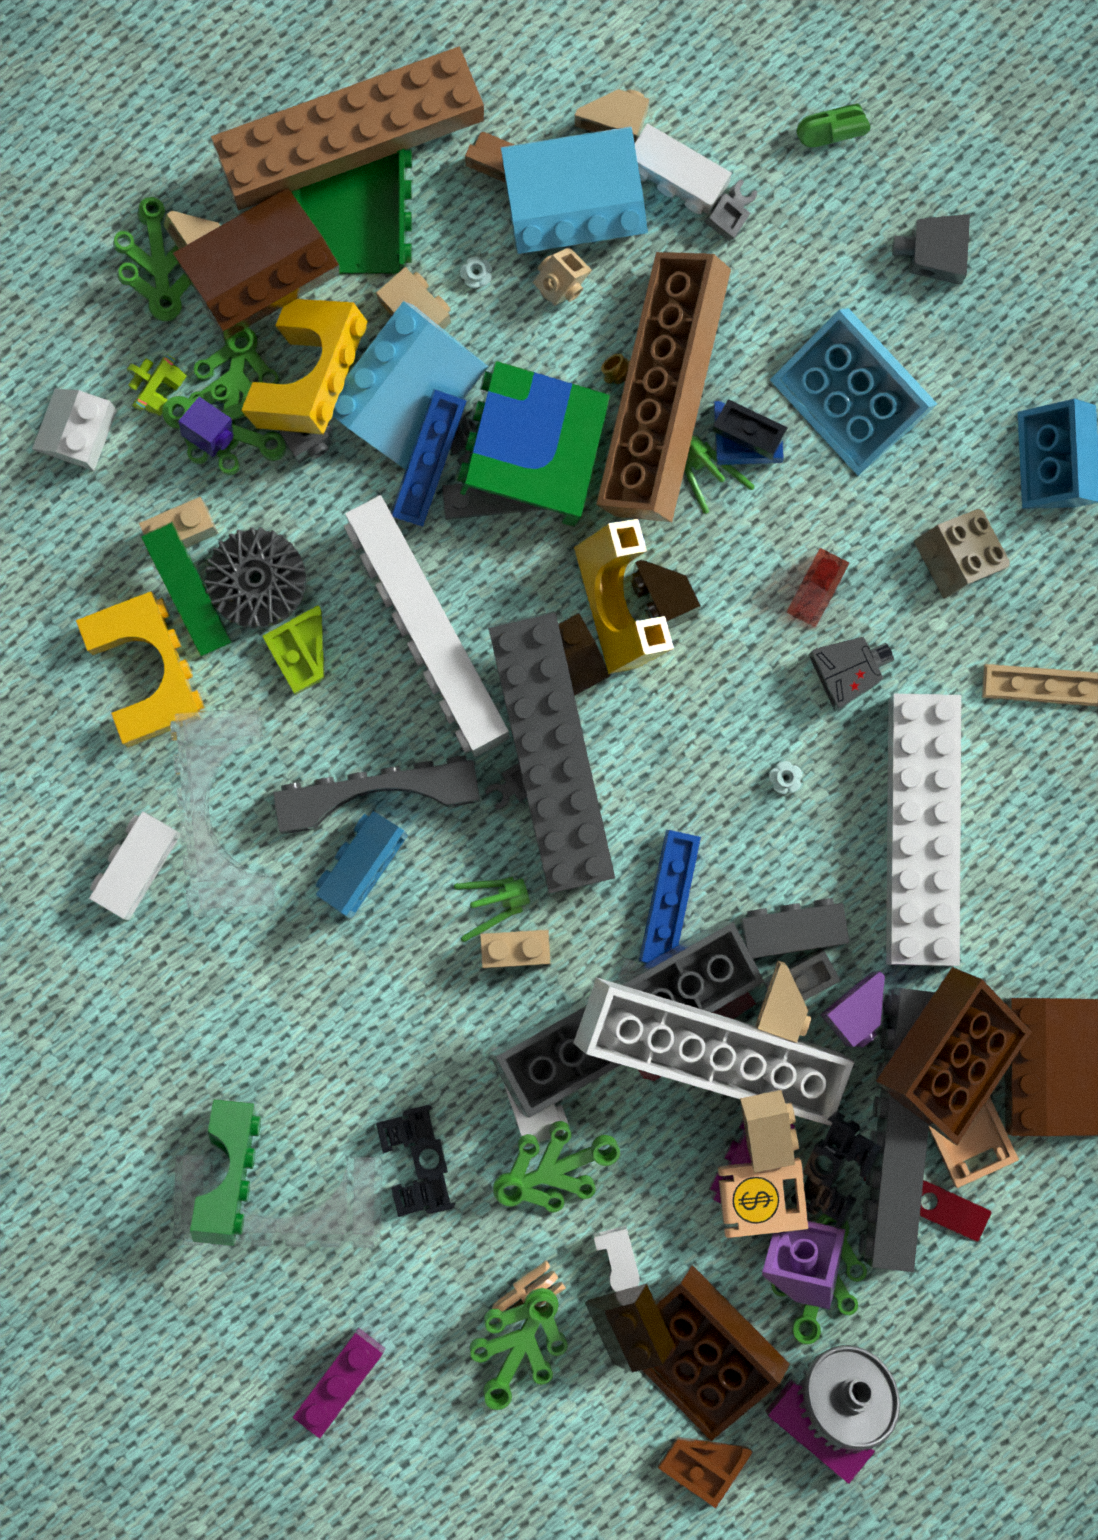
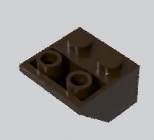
(668, 593)

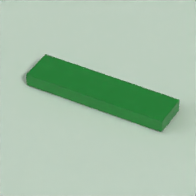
(186, 588)

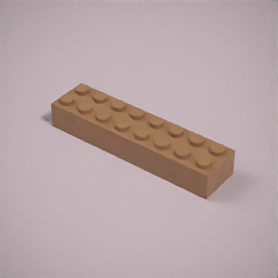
(349, 127)
(664, 386)

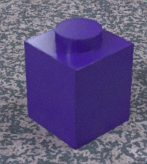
(206, 427)

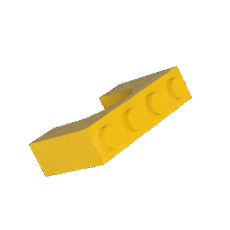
(309, 402)
(602, 564)
(144, 621)

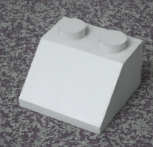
(75, 427)

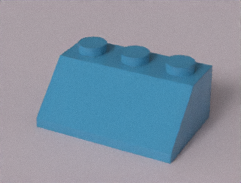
(1059, 455)
(360, 863)

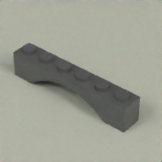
(308, 806)

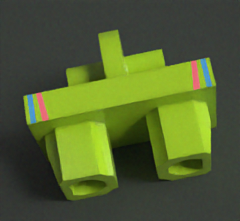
(164, 372)

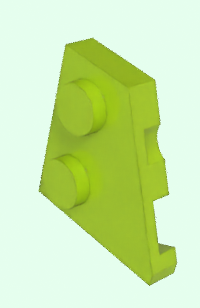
(299, 649)

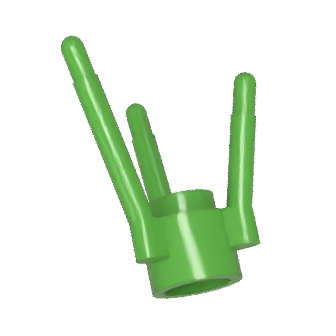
(700, 456)
(512, 895)

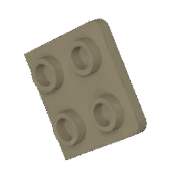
(961, 552)

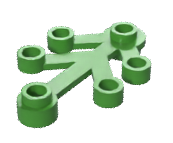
(157, 264)
(234, 377)
(240, 434)
(552, 1171)
(810, 1312)
(520, 1342)

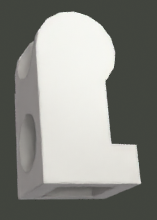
(621, 1257)

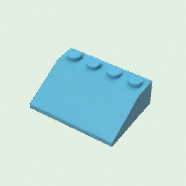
(574, 190)
(395, 379)
(853, 390)

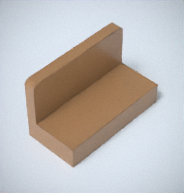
(487, 156)

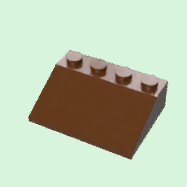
(257, 263)
(954, 1054)
(1055, 1073)
(717, 1356)

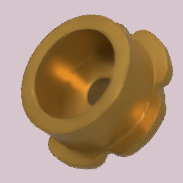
(615, 369)

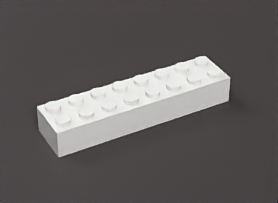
(426, 623)
(923, 830)
(710, 1050)

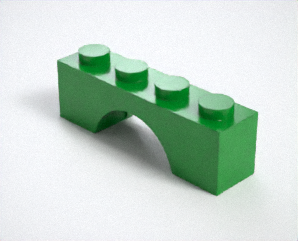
(217, 1213)

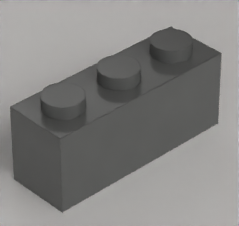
(794, 928)

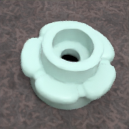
(470, 278)
(785, 768)

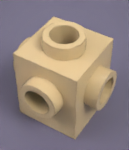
(561, 276)

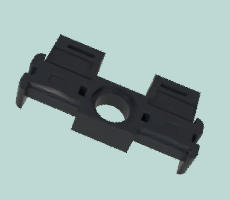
(819, 1182)
(433, 1189)

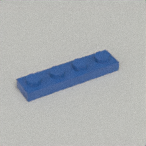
(428, 457)
(669, 894)

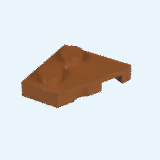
(704, 1466)

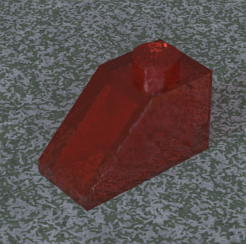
(817, 587)

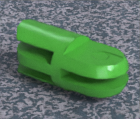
(833, 126)

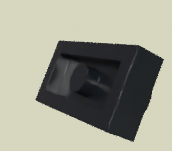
(750, 429)

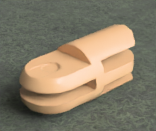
(520, 1292)

